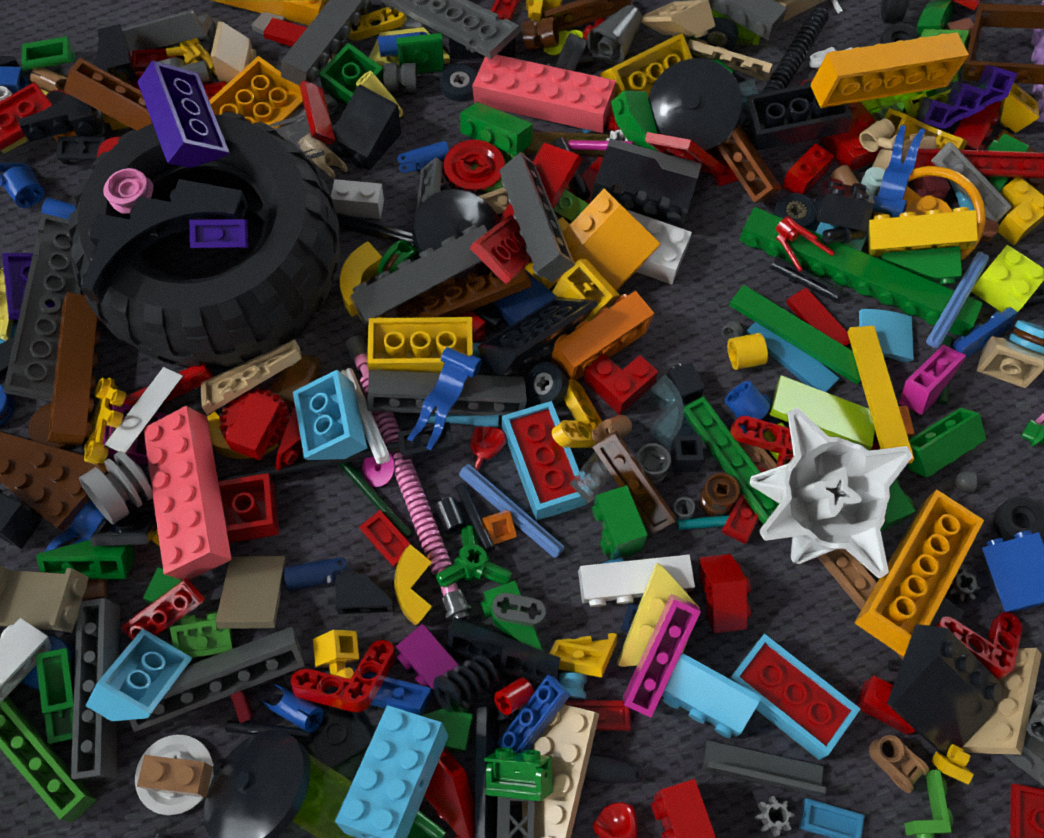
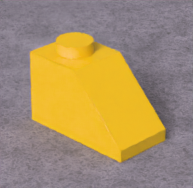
(1018, 109)

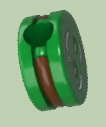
(396, 254)

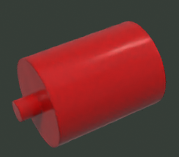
(513, 696)

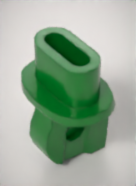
(1034, 433)

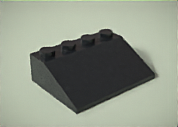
(534, 333)
(943, 688)

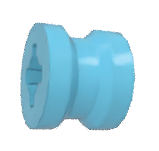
(574, 685)

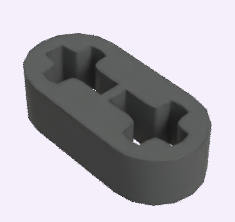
(520, 603)

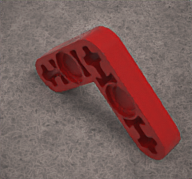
(782, 437)
(991, 649)
(347, 687)

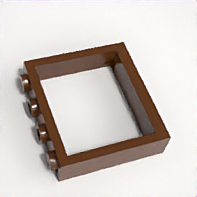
(1009, 17)

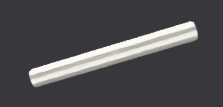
(369, 425)

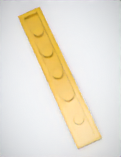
(878, 388)

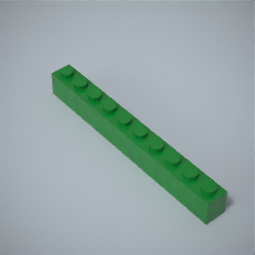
(862, 273)

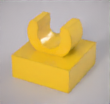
(954, 763)

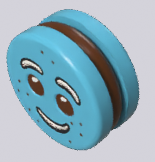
(1028, 336)

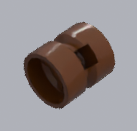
(539, 34)
(719, 494)

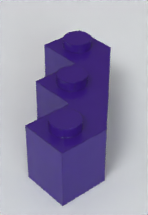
(966, 99)

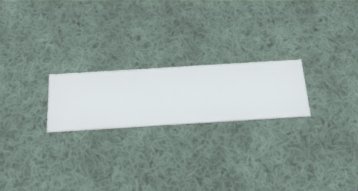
(143, 410)

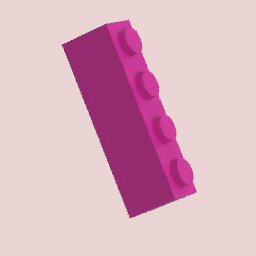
(661, 655)

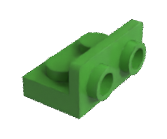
(200, 636)

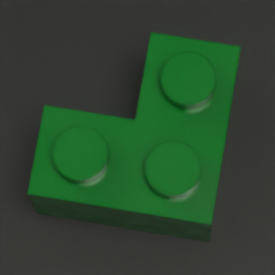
(621, 522)

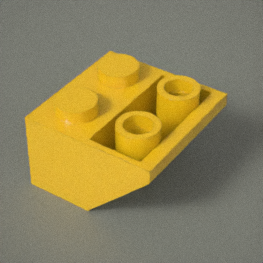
(586, 282)

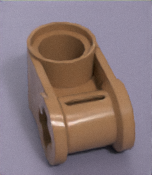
(902, 765)

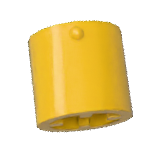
(747, 351)

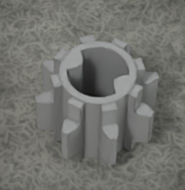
(778, 825)

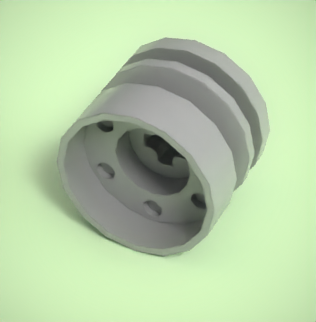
(119, 485)

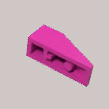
(930, 379)

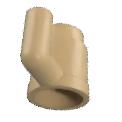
(878, 136)

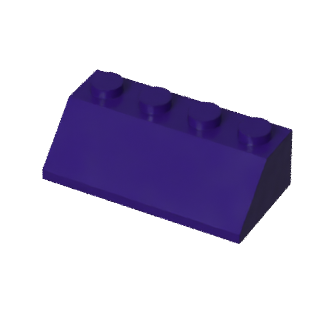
(181, 115)

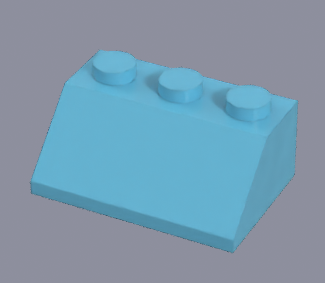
(329, 418)
(138, 679)
(710, 697)

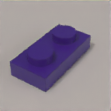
(218, 233)

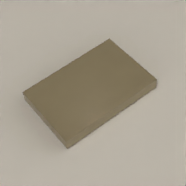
(251, 592)

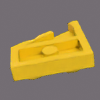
(585, 655)

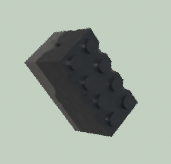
(648, 181)

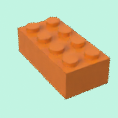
(605, 334)

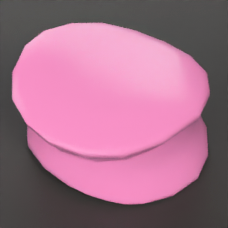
(125, 187)

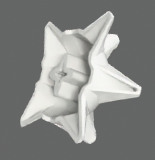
(831, 495)

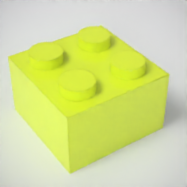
(1009, 280)

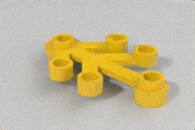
(105, 391)

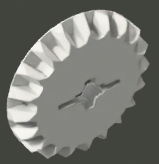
(175, 747)

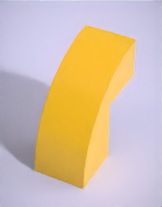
(408, 570)

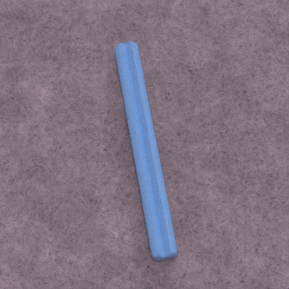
(957, 300)
(519, 517)

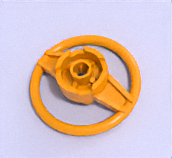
(921, 205)

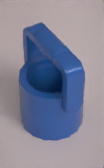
(21, 184)
(748, 401)

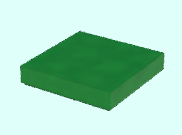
(422, 50)

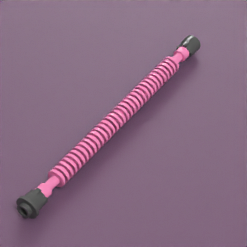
(412, 492)

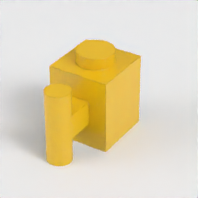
(335, 651)

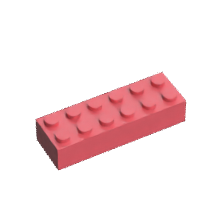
(545, 92)
(186, 494)

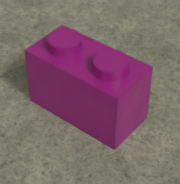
(424, 656)

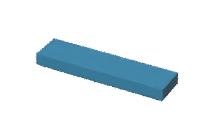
(796, 361)

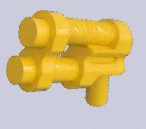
(192, 52)

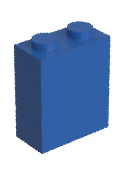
(1017, 570)

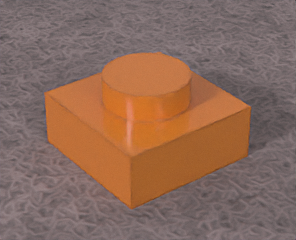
(500, 526)

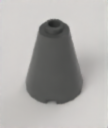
(615, 35)

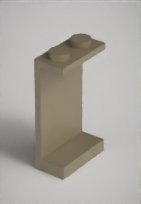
(41, 598)

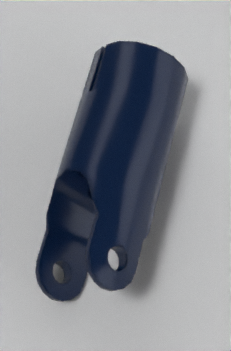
(313, 573)

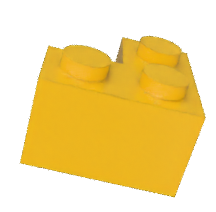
(1025, 213)

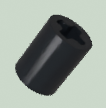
(450, 515)

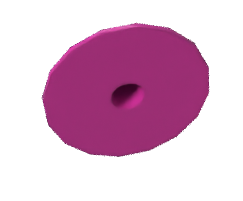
(377, 474)

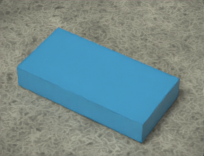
(830, 820)

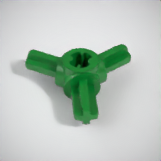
(472, 563)

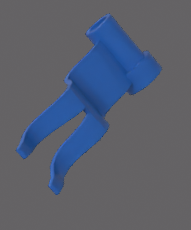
(896, 176)
(446, 392)
(84, 524)

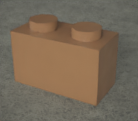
(175, 776)

